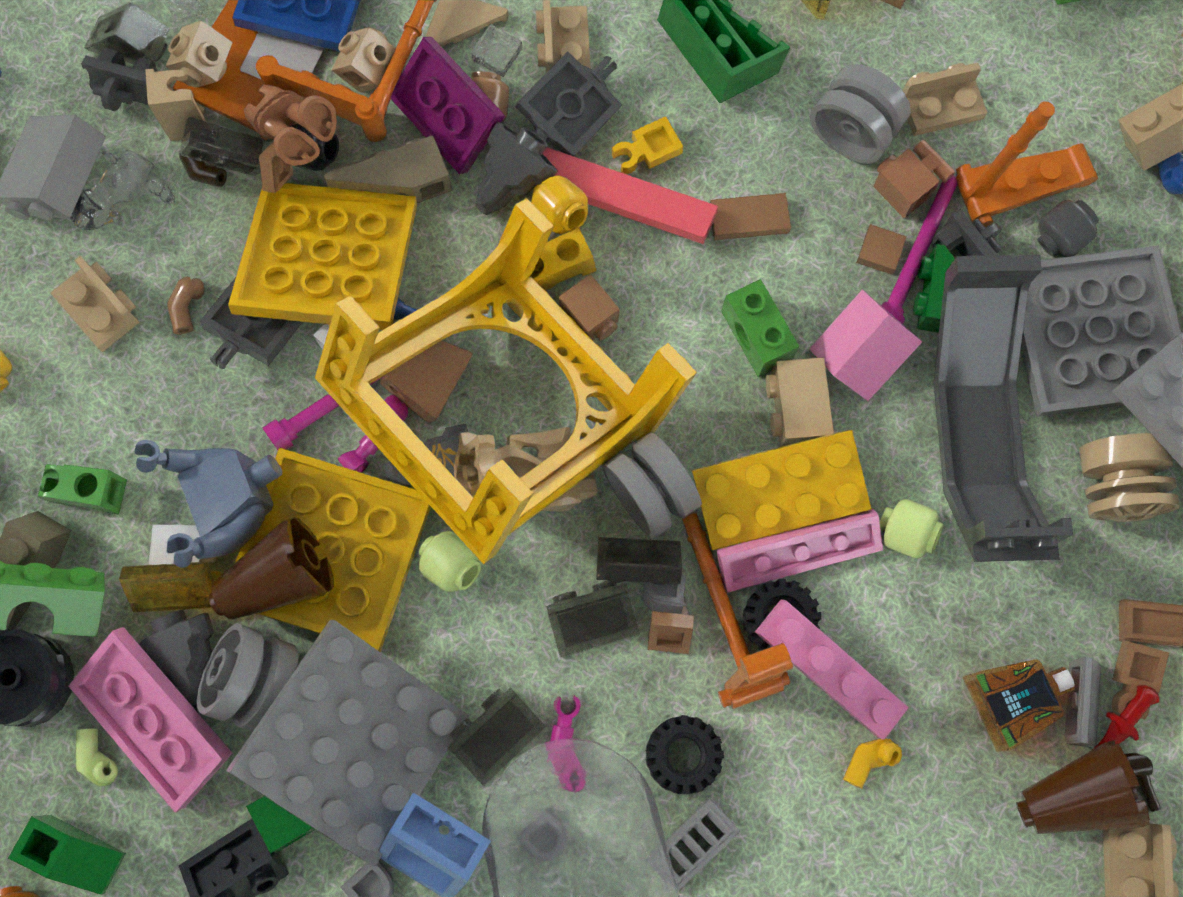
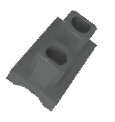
(115, 81)
(968, 236)

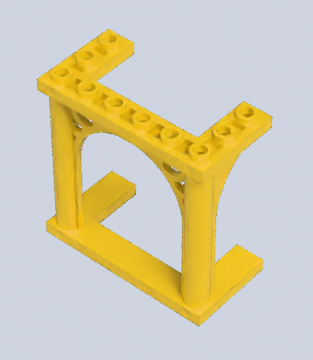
(360, 355)

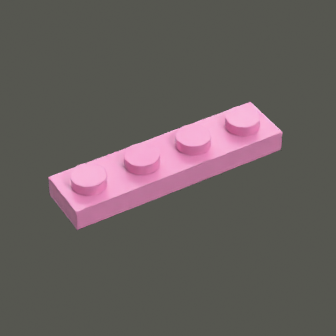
(799, 550)
(833, 669)

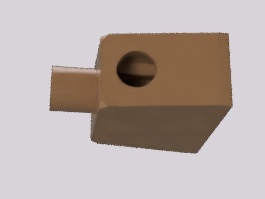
(428, 379)

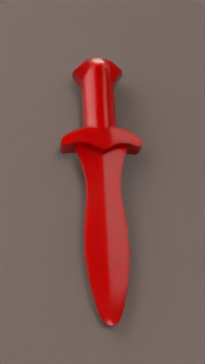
(1123, 725)

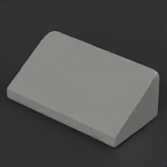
(1083, 703)

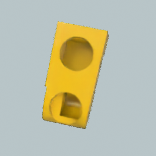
(563, 259)

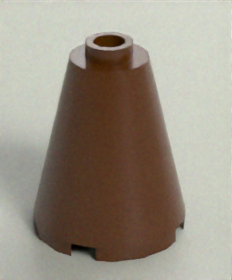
(273, 573)
(1086, 795)

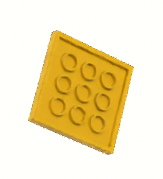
(320, 247)
(363, 529)

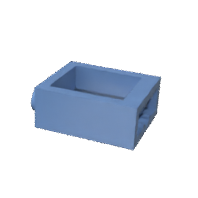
(428, 856)

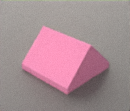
(865, 346)

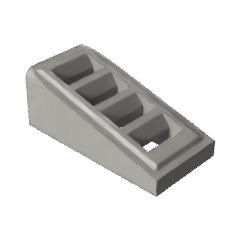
(728, 830)

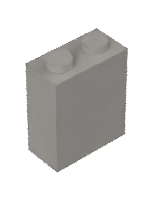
(49, 167)

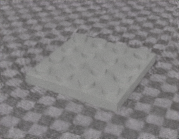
(1094, 326)
(348, 742)

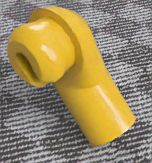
(869, 756)

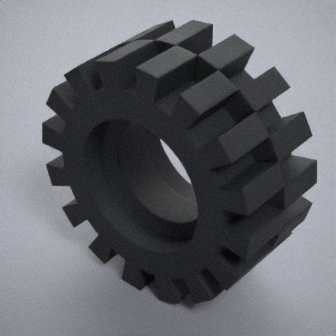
(771, 593)
(710, 755)

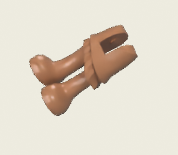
(285, 108)

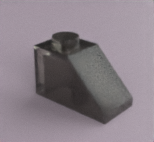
(130, 33)

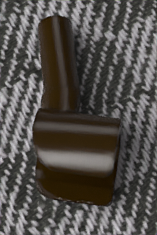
(1143, 769)

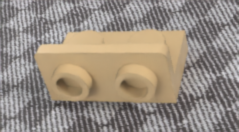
(563, 31)
(944, 98)
(94, 306)
(1140, 862)

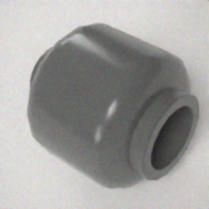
(1067, 228)

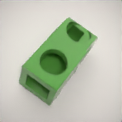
(83, 487)

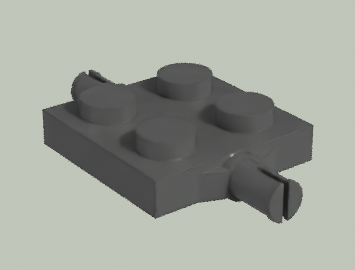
(570, 103)
(248, 335)

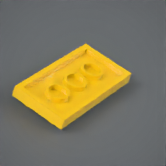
(781, 489)

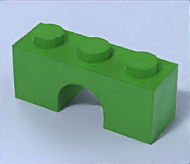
(71, 595)

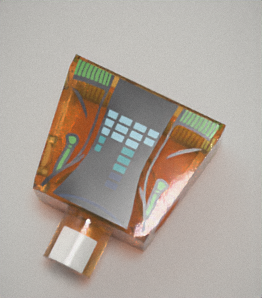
(1018, 700)

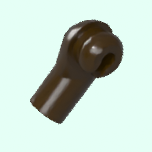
(204, 173)

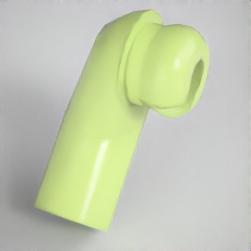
(91, 762)

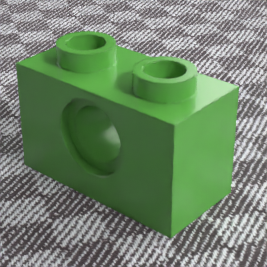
(759, 327)

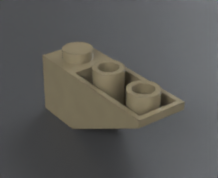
(407, 170)
(31, 540)

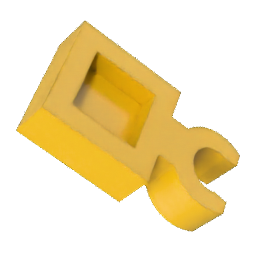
(651, 143)

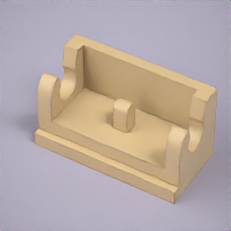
(171, 106)

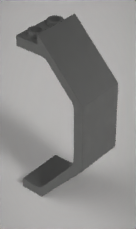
(980, 411)

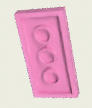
(149, 719)

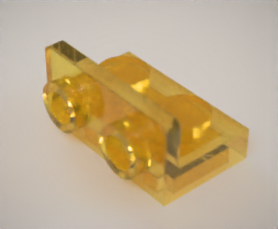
(168, 586)

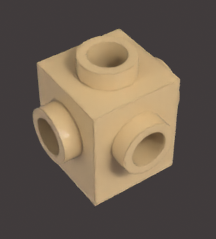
(199, 54)
(363, 58)

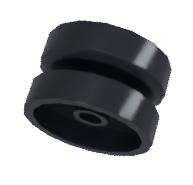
(32, 678)

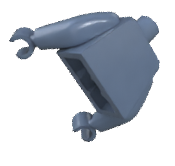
(223, 494)

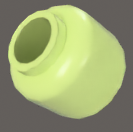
(911, 528)
(448, 562)

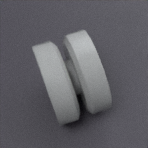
(860, 113)
(652, 485)
(245, 676)

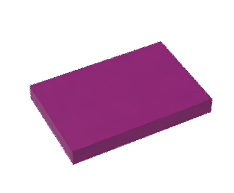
(446, 104)

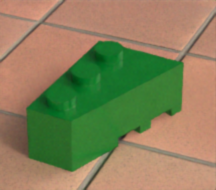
(722, 45)

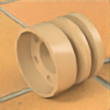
(1129, 479)

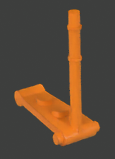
(350, 105)
(1023, 180)
(757, 673)

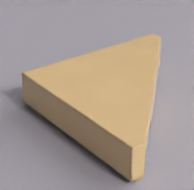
(462, 19)

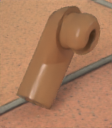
(179, 301)

